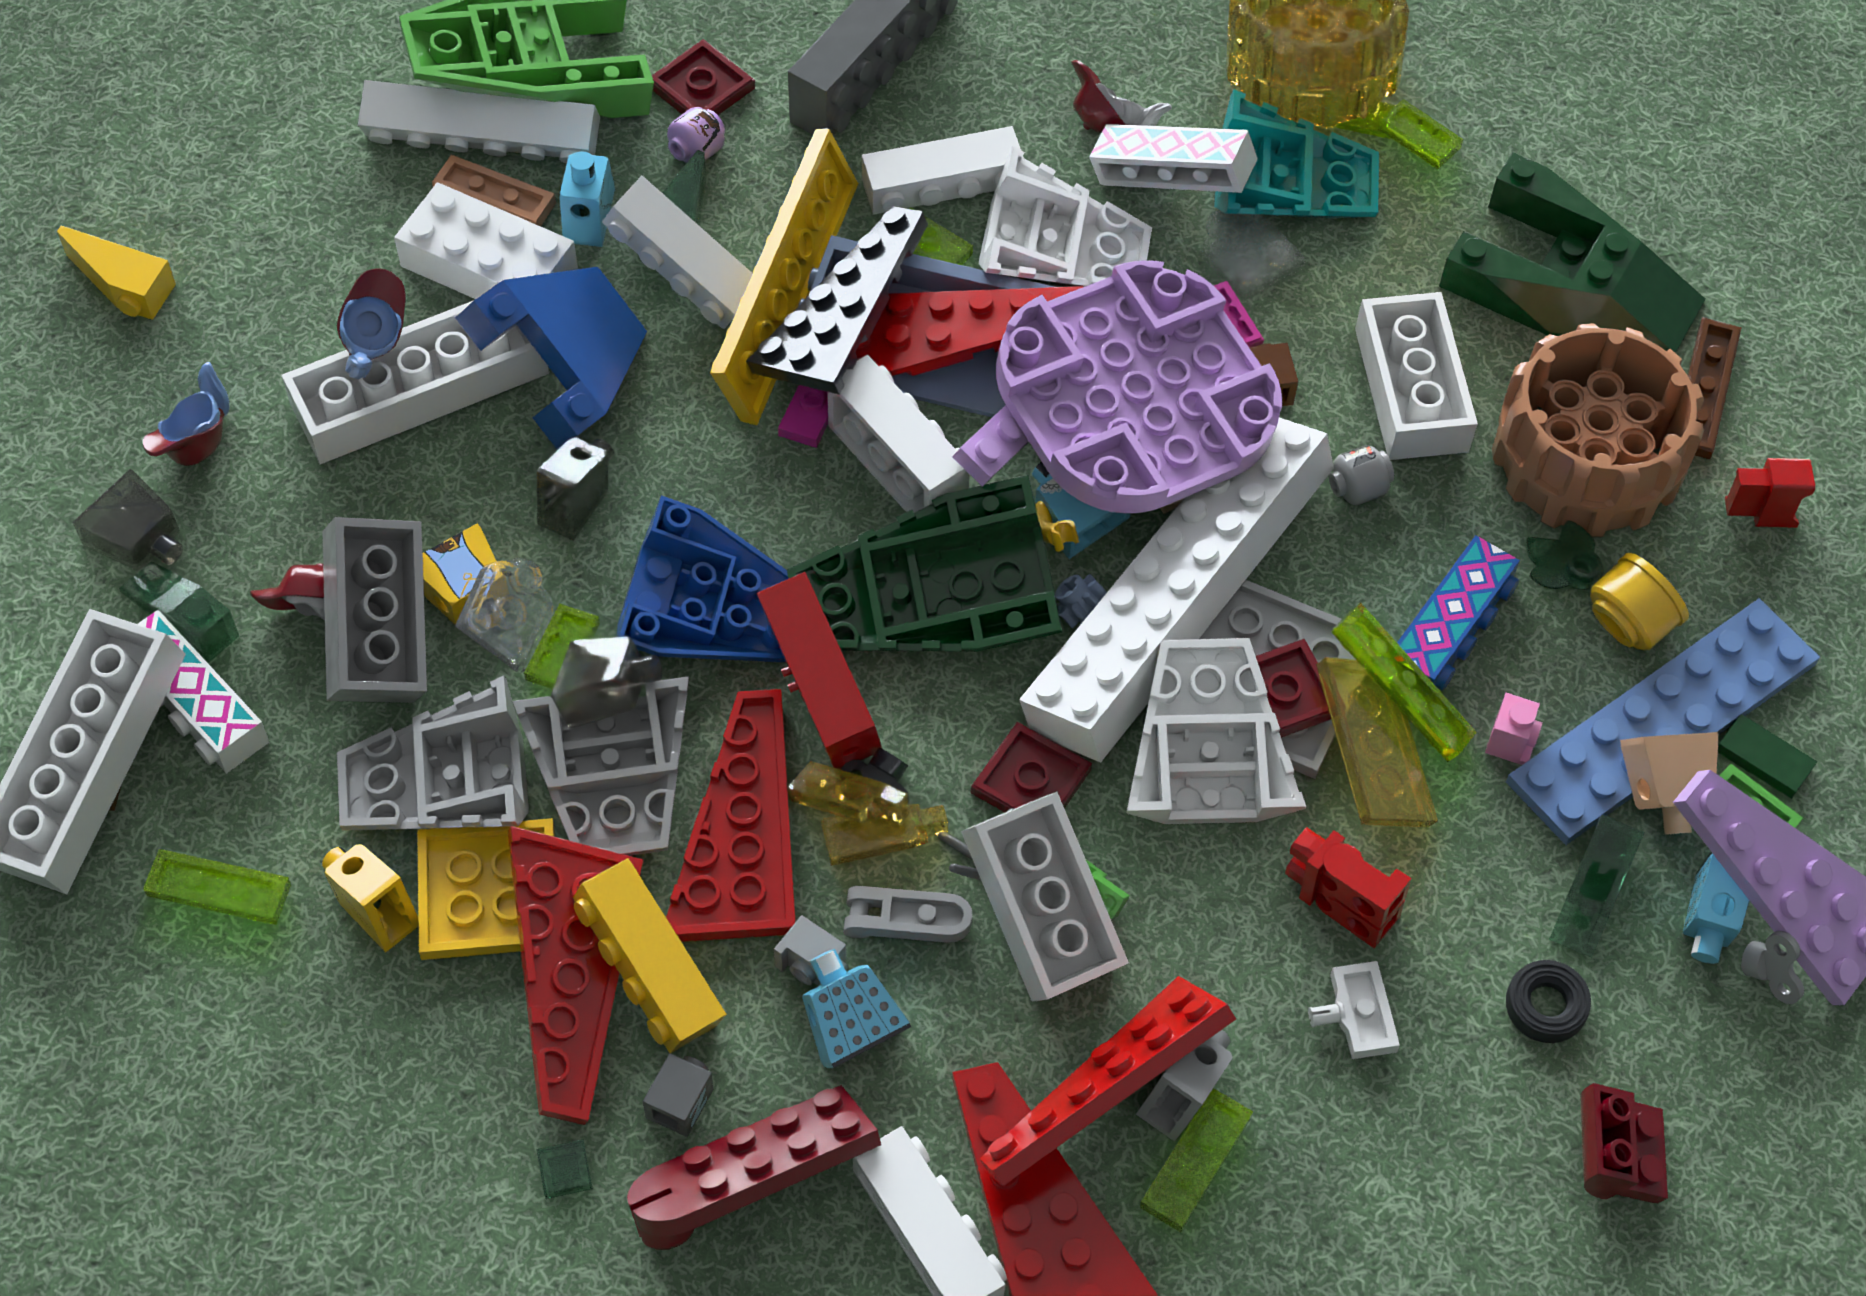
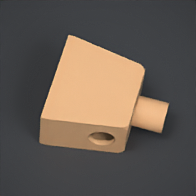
(1663, 767)

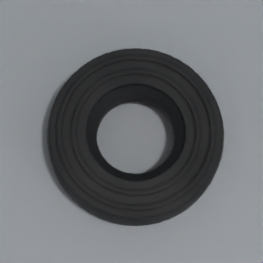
(1542, 1027)

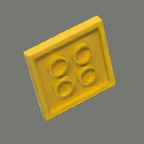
(468, 890)

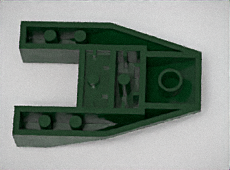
(1589, 275)

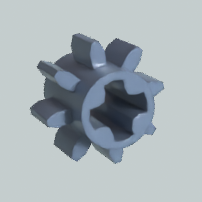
(1078, 598)

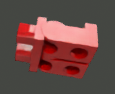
(1347, 885)

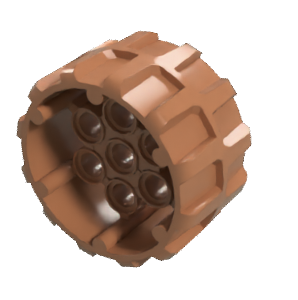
(1603, 413)

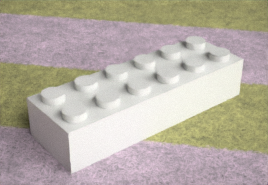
(419, 380)
(81, 747)

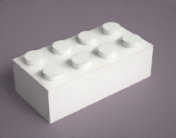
(476, 244)
(1415, 376)
(894, 437)
(1045, 897)

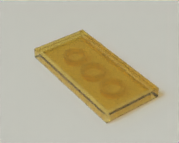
(1376, 748)

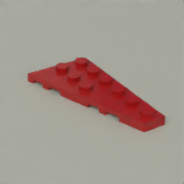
(944, 327)
(739, 850)
(1141, 1050)
(1043, 1219)

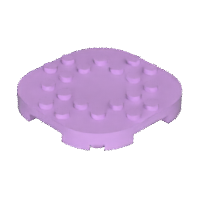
(1137, 388)

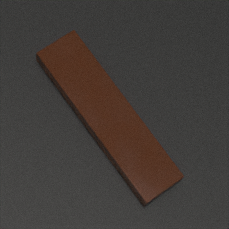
(1711, 370)

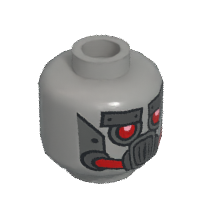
(1361, 475)

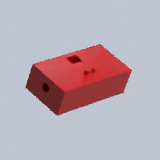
(819, 670)

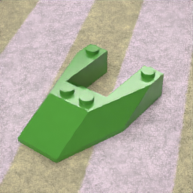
(521, 53)

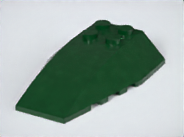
(942, 577)

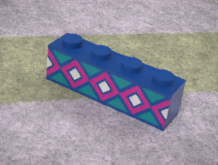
(1458, 609)

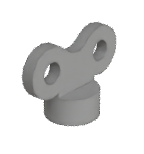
(1771, 963)

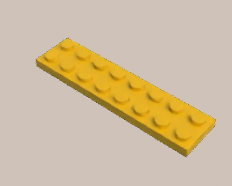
(781, 277)

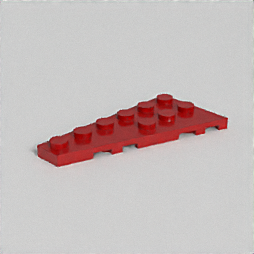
(563, 971)

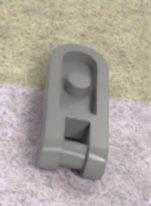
(907, 914)

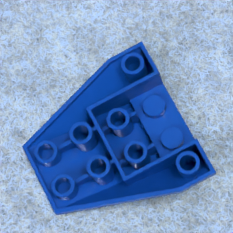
(699, 590)

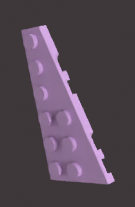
(1787, 880)

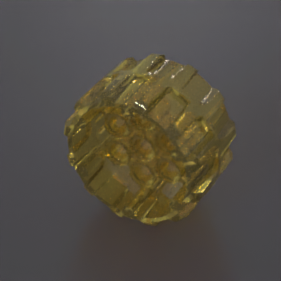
(1317, 55)

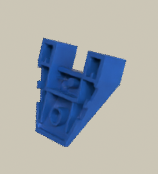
(577, 330)

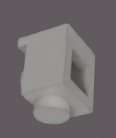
(802, 944)

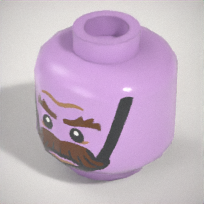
(695, 131)

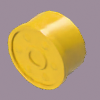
(1637, 603)

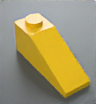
(127, 277)

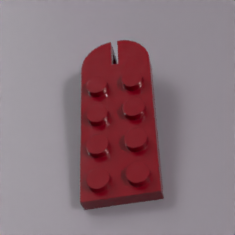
(748, 1166)

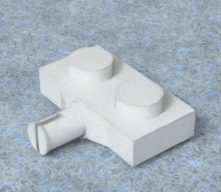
(1360, 1010)

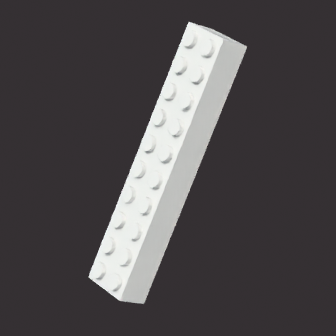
(1172, 593)

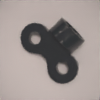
(882, 767)

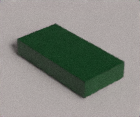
(1766, 756)

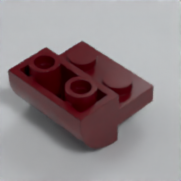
(1622, 1146)

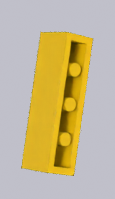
(648, 956)

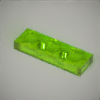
(217, 886)
(1196, 1160)

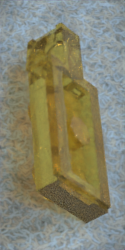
(848, 794)
(853, 840)

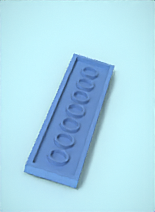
(1691, 694)

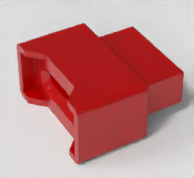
(1771, 492)

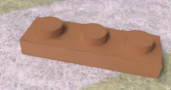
(497, 189)

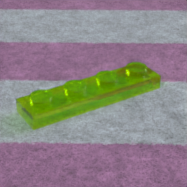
(1404, 682)

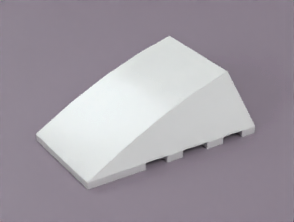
(1056, 230)
(1211, 740)

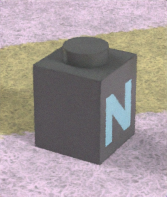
(679, 1094)

